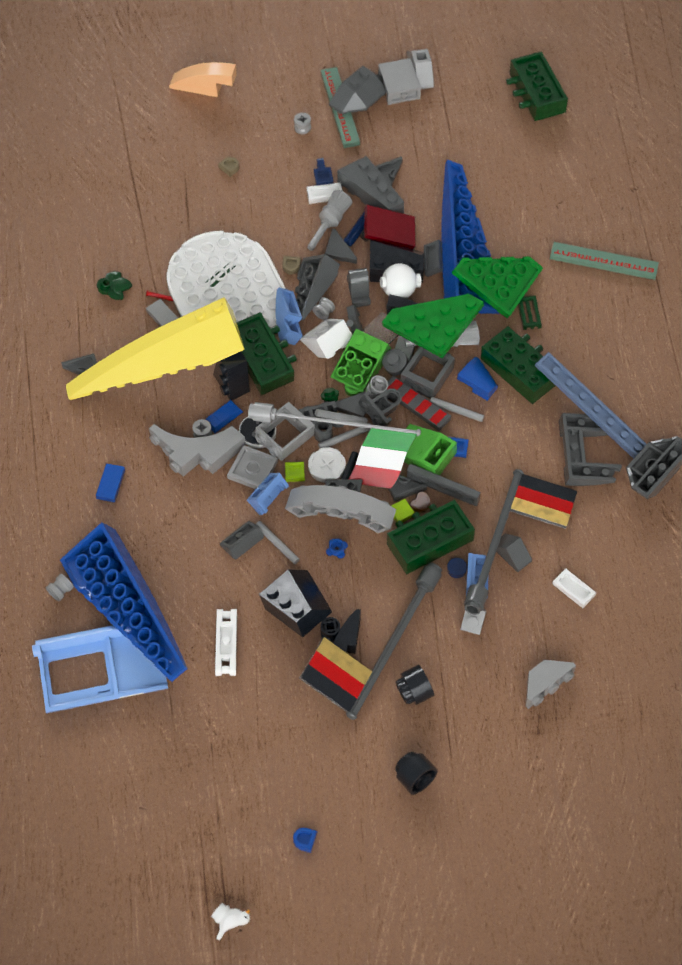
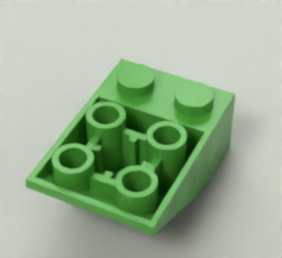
(360, 360)
(430, 450)

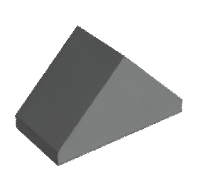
(514, 551)

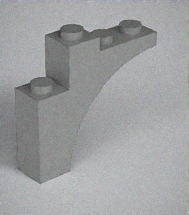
(207, 451)

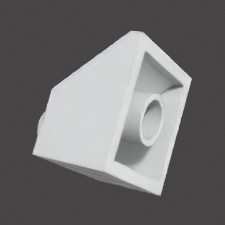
(327, 338)

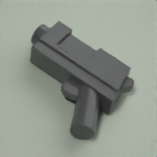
(353, 322)

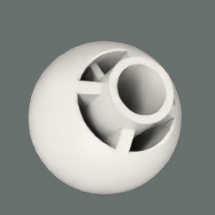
(400, 280)

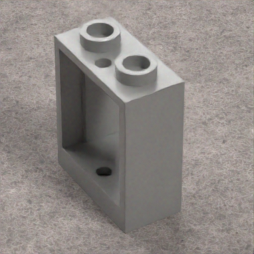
(306, 428)

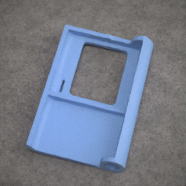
(126, 667)

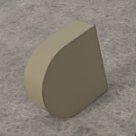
(229, 165)
(291, 264)

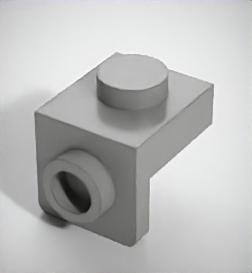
(473, 623)

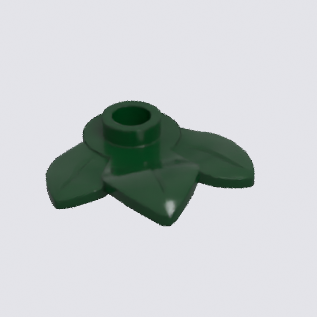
(113, 285)

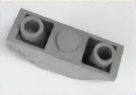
(423, 67)
(546, 679)

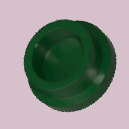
(330, 395)

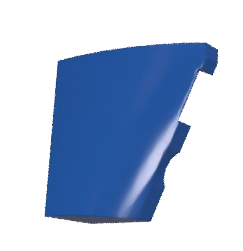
(478, 378)

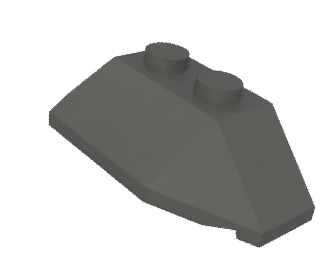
(358, 91)
(655, 466)

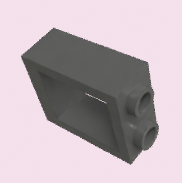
(421, 384)

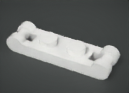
(226, 642)

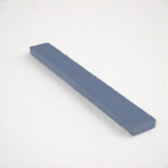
(590, 405)

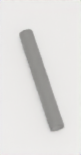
(457, 409)
(339, 416)
(342, 437)
(278, 543)

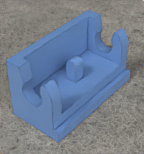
(267, 492)
(474, 568)

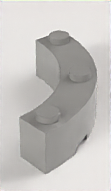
(341, 503)

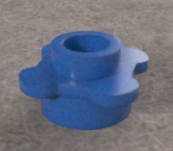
(337, 543)

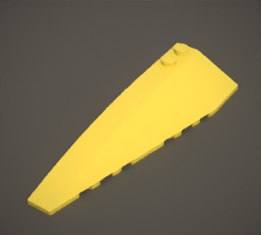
(183, 343)

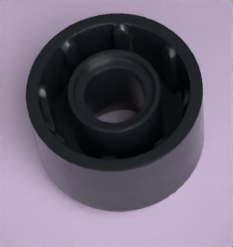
(414, 686)
(415, 772)

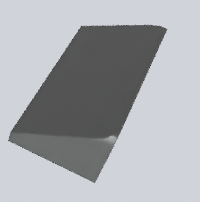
(242, 540)

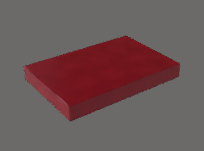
(389, 227)

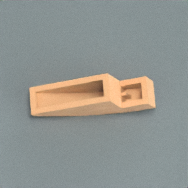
(204, 78)

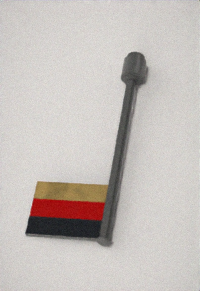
(529, 498)
(346, 679)

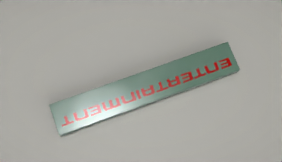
(344, 122)
(604, 260)

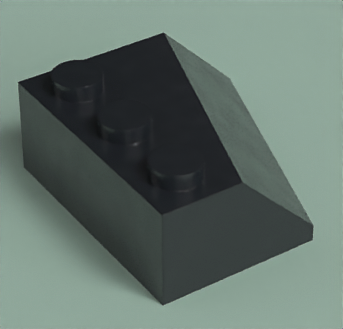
(384, 255)
(233, 376)
(296, 601)

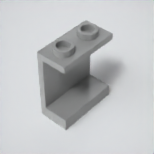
(400, 81)

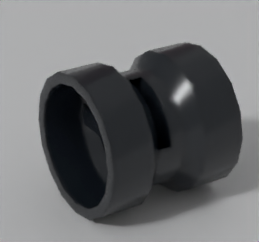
(330, 633)

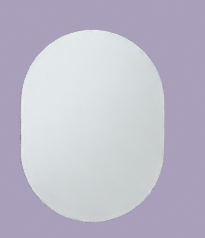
(247, 287)

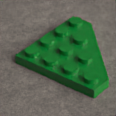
(500, 280)
(434, 323)

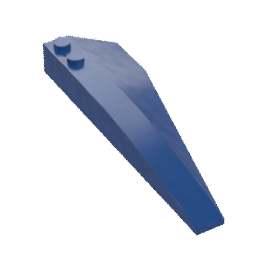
(460, 232)
(113, 584)

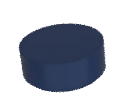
(456, 567)

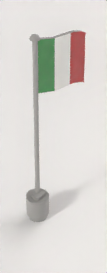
(379, 456)

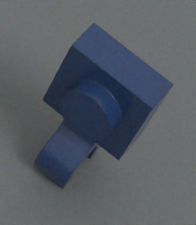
(322, 174)

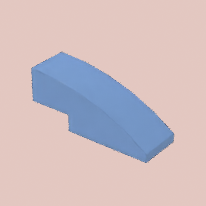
(288, 316)

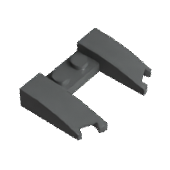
(576, 470)

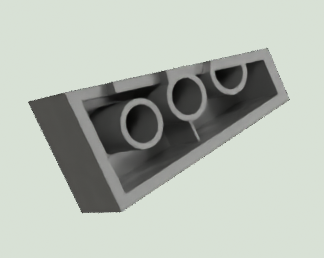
(369, 185)

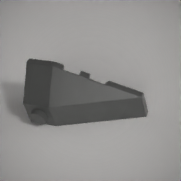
(314, 279)

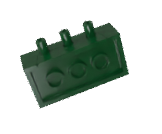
(537, 86)
(264, 355)
(515, 362)
(430, 536)

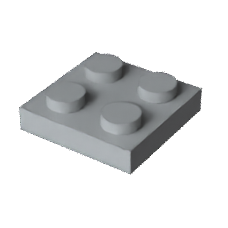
(251, 467)

